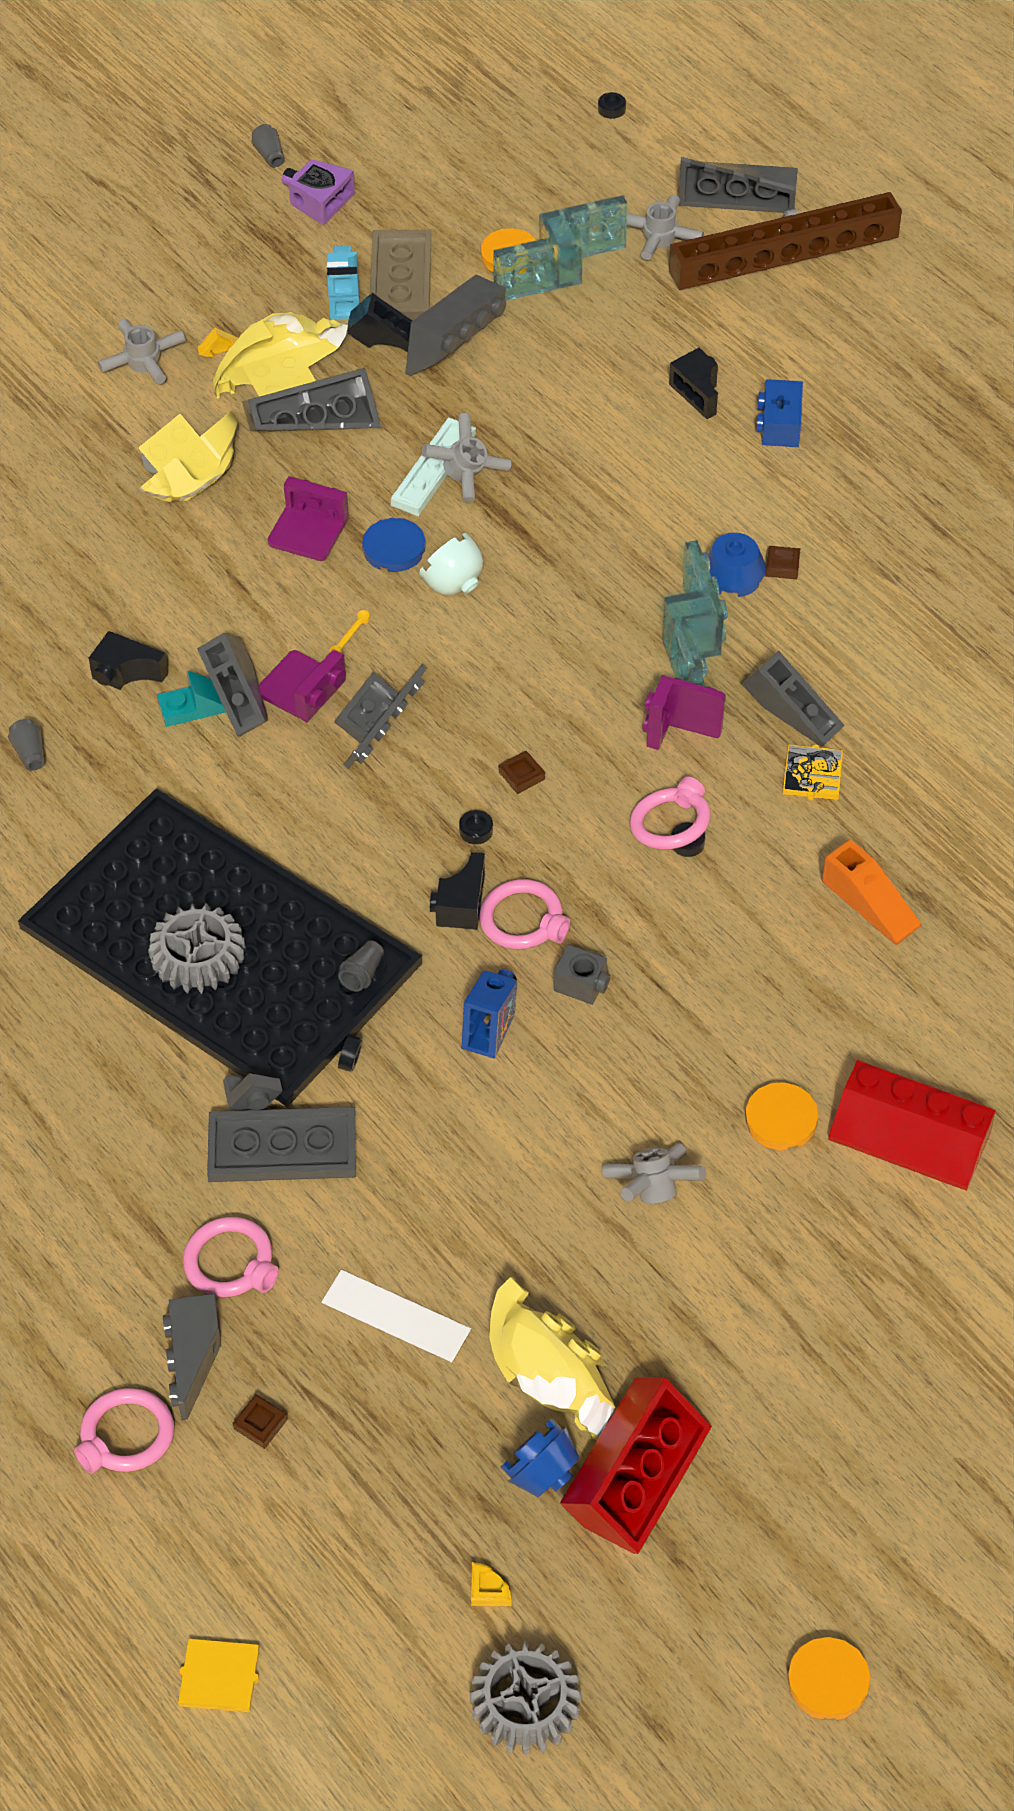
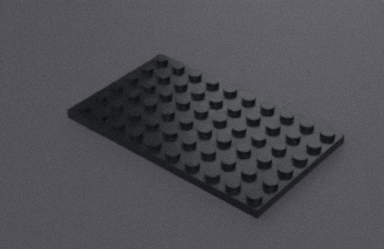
(285, 1004)

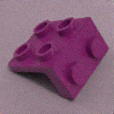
(310, 519)
(303, 684)
(683, 707)

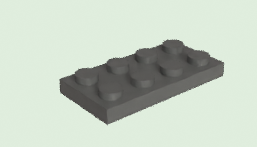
(281, 1144)

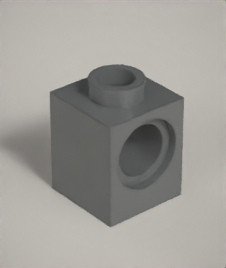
(576, 963)

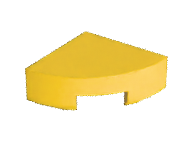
(216, 342)
(488, 1587)

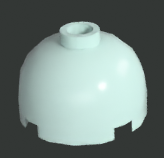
(454, 567)

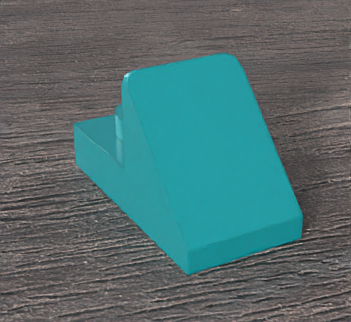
(191, 702)

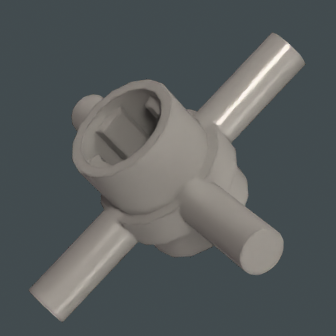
(661, 226)
(141, 350)
(465, 458)
(654, 1174)

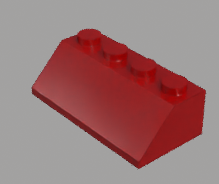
(912, 1125)
(636, 1463)

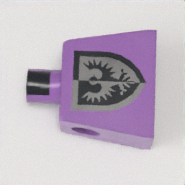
(319, 189)

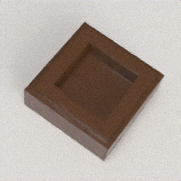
(783, 562)
(521, 772)
(260, 1421)

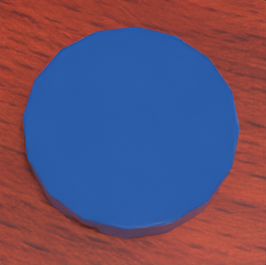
(394, 544)

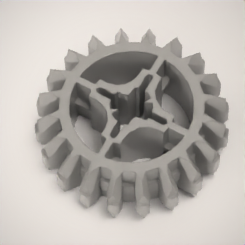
(209, 961)
(555, 1684)

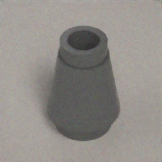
(268, 144)
(27, 742)
(361, 966)

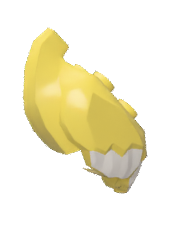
(277, 353)
(187, 461)
(549, 1359)

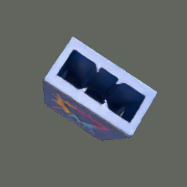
(490, 995)

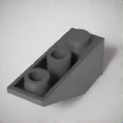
(196, 1342)

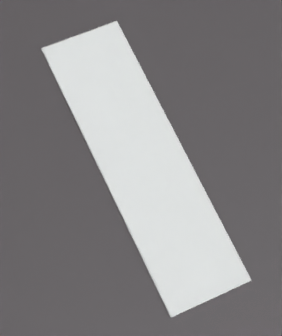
(396, 1315)

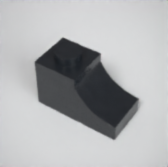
(379, 323)
(695, 380)
(123, 661)
(460, 896)

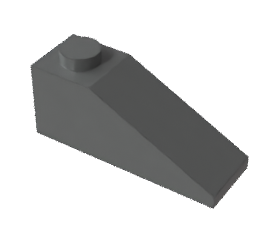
(234, 681)
(792, 699)

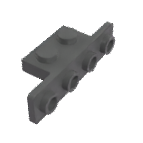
(371, 708)

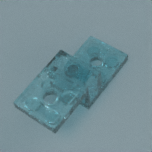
(562, 243)
(694, 619)

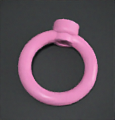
(687, 794)
(552, 926)
(258, 1274)
(94, 1453)

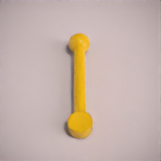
(362, 618)

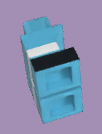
(342, 282)

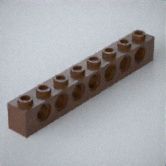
(784, 240)

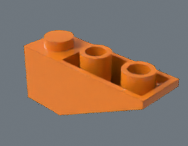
(869, 891)

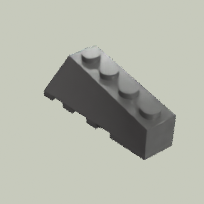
(737, 186)
(453, 322)
(328, 403)

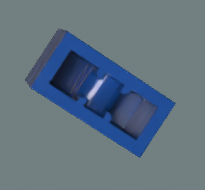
(782, 413)

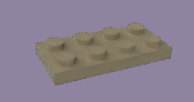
(402, 269)

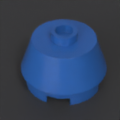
(736, 563)
(543, 1461)

